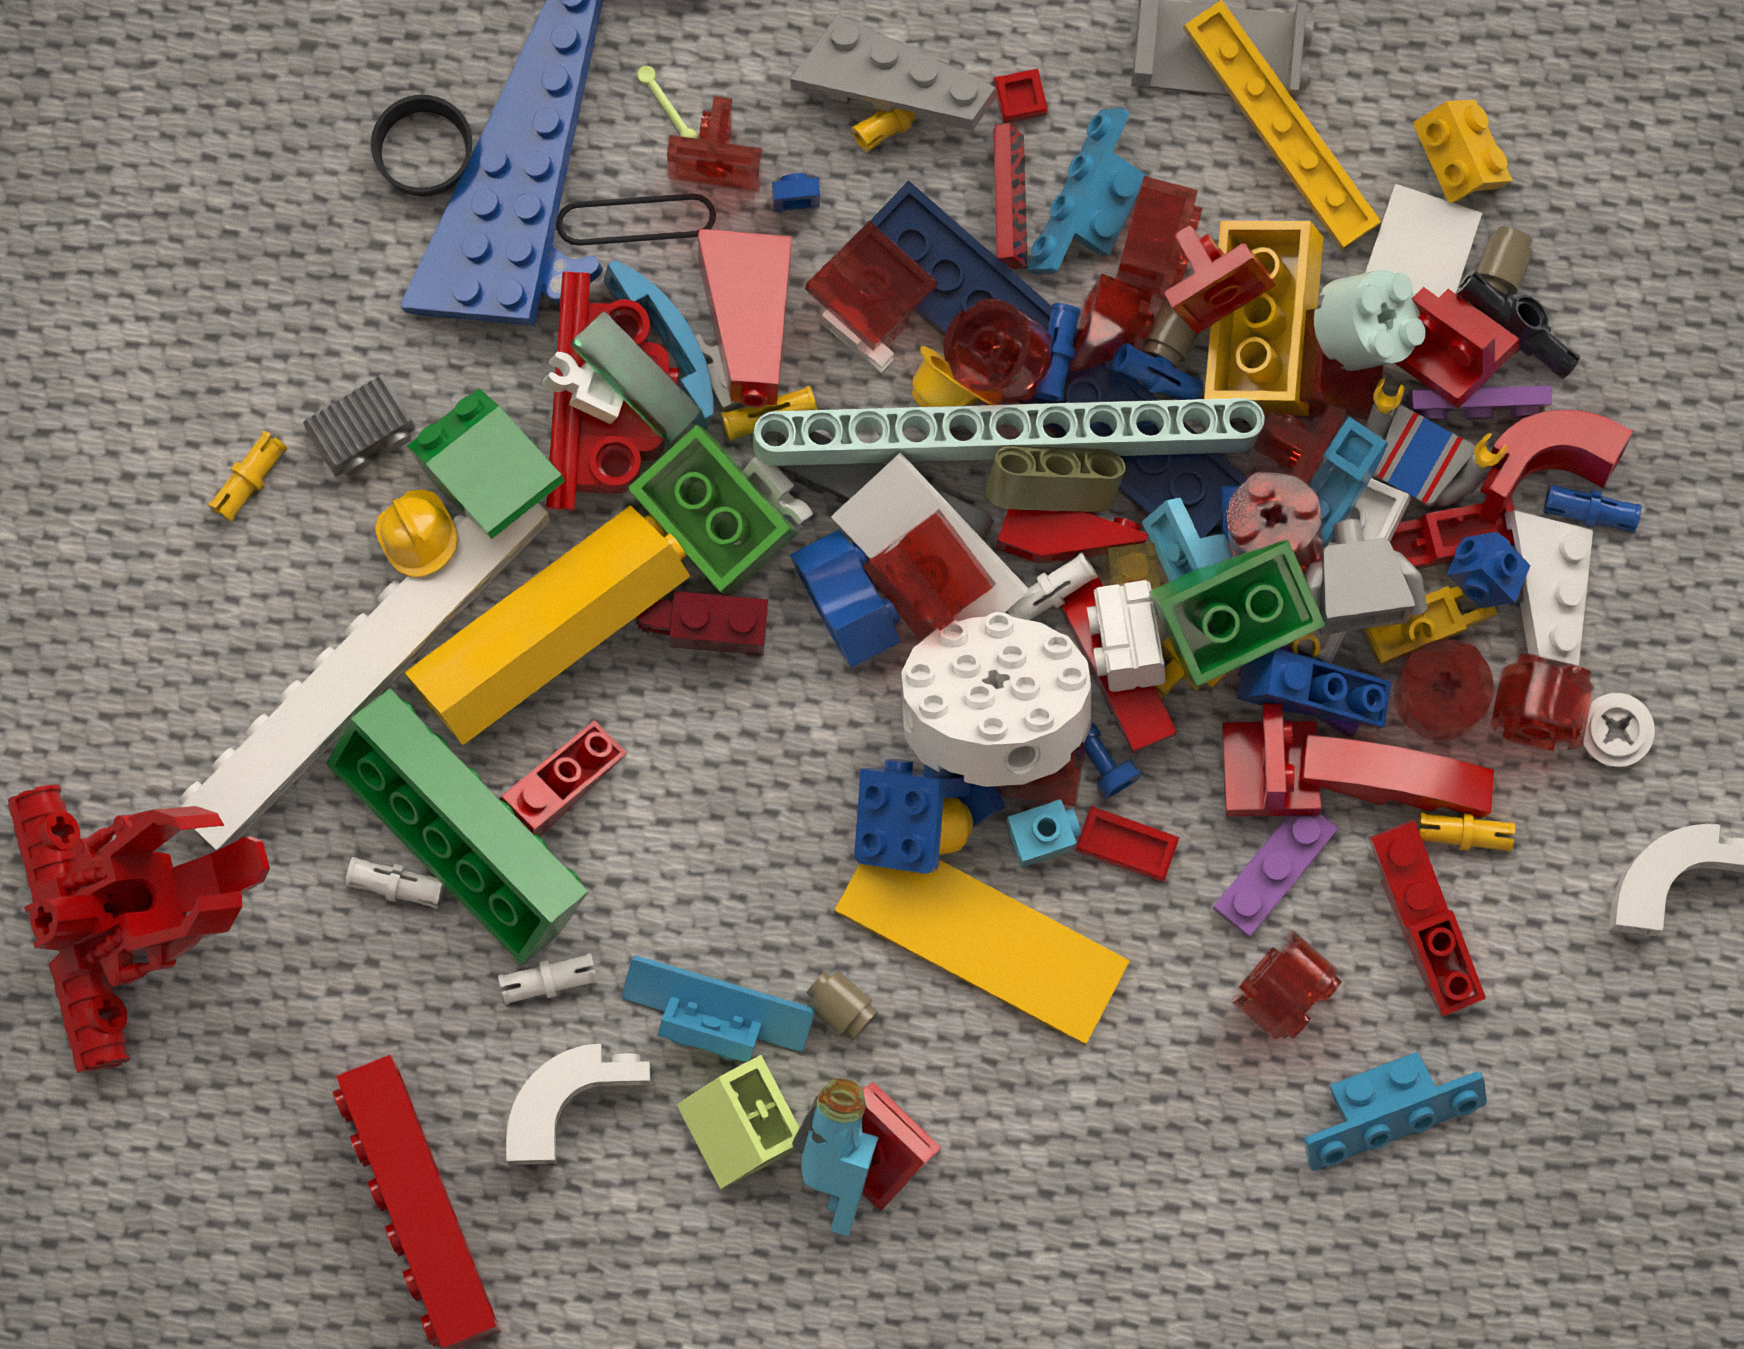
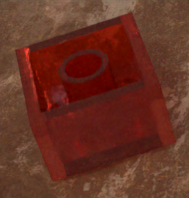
(1151, 251)

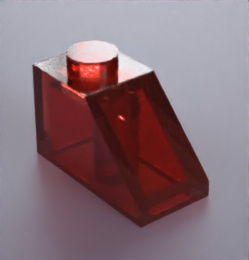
(1110, 317)

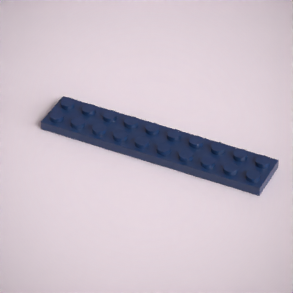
(972, 273)

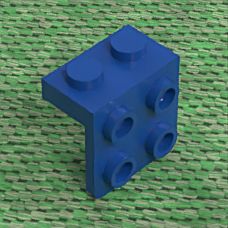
(903, 815)

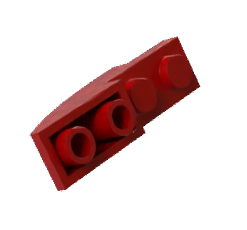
(1425, 918)

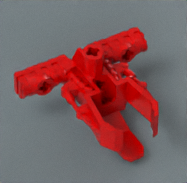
(117, 900)

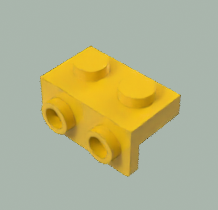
(1462, 149)

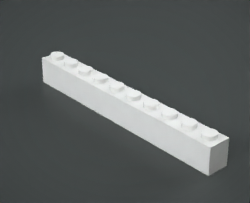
(352, 677)

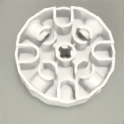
(996, 700)

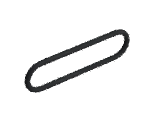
(633, 238)

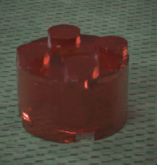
(1003, 374)
(1280, 503)
(1459, 668)
(1543, 703)
(1286, 987)

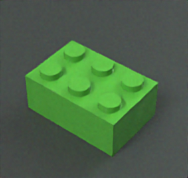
(713, 510)

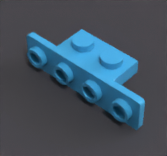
(1093, 199)
(715, 1012)
(1389, 1105)

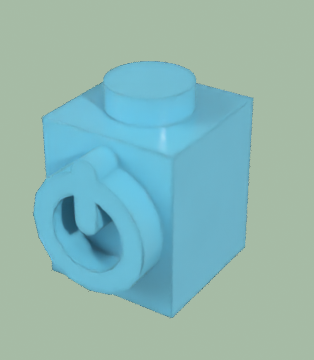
(1043, 832)

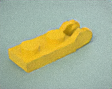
(1442, 610)

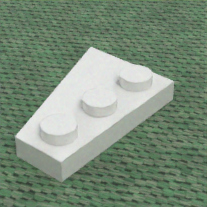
(1554, 584)

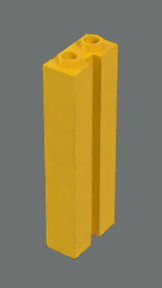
(549, 623)

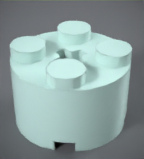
(1368, 320)

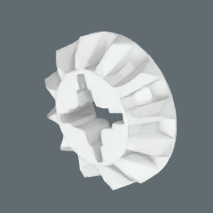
(1639, 730)

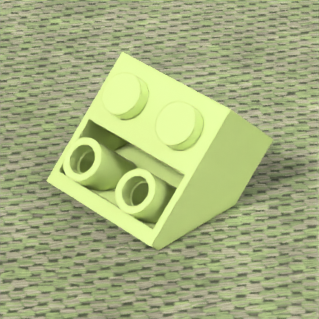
(740, 1122)

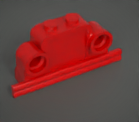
(582, 447)

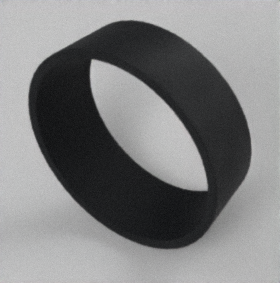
(412, 105)

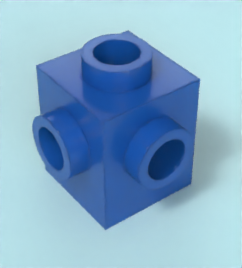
(1488, 570)

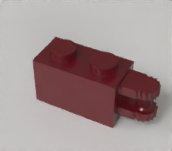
(709, 622)

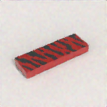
(1010, 196)

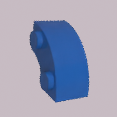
(846, 598)

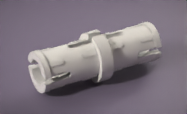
(1053, 588)
(394, 882)
(547, 978)

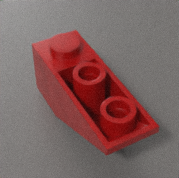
(1062, 535)
(563, 778)

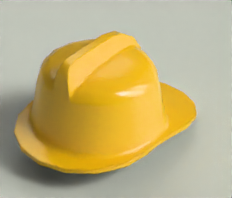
(937, 387)
(417, 533)

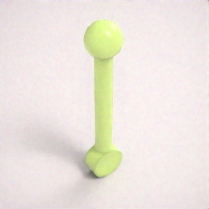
(646, 76)

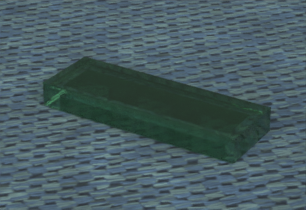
(635, 377)

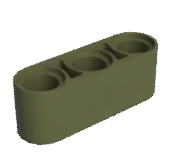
(1054, 479)

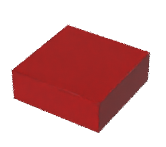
(1020, 96)

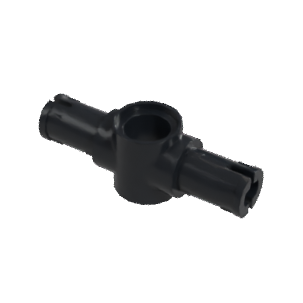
(1524, 319)

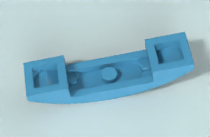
(672, 328)
(1346, 473)

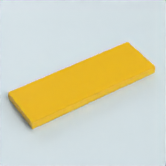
(988, 942)

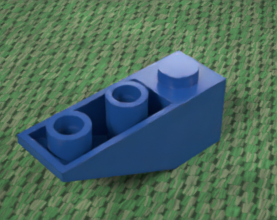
(1314, 688)

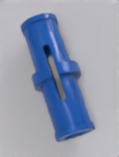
(1062, 331)
(1137, 363)
(1592, 508)

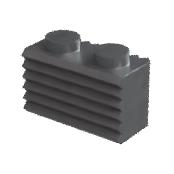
(360, 427)

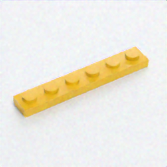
(1281, 125)

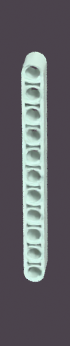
(1026, 418)

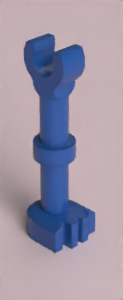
(1113, 777)

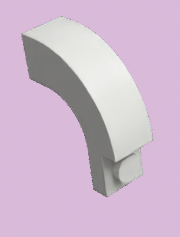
(1643, 887)
(551, 1087)

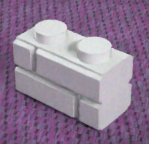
(1128, 635)

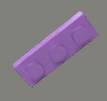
(1520, 400)
(1274, 871)

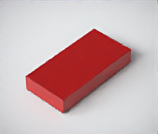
(1127, 844)

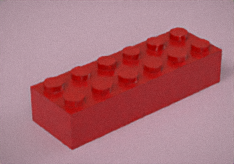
(418, 1204)

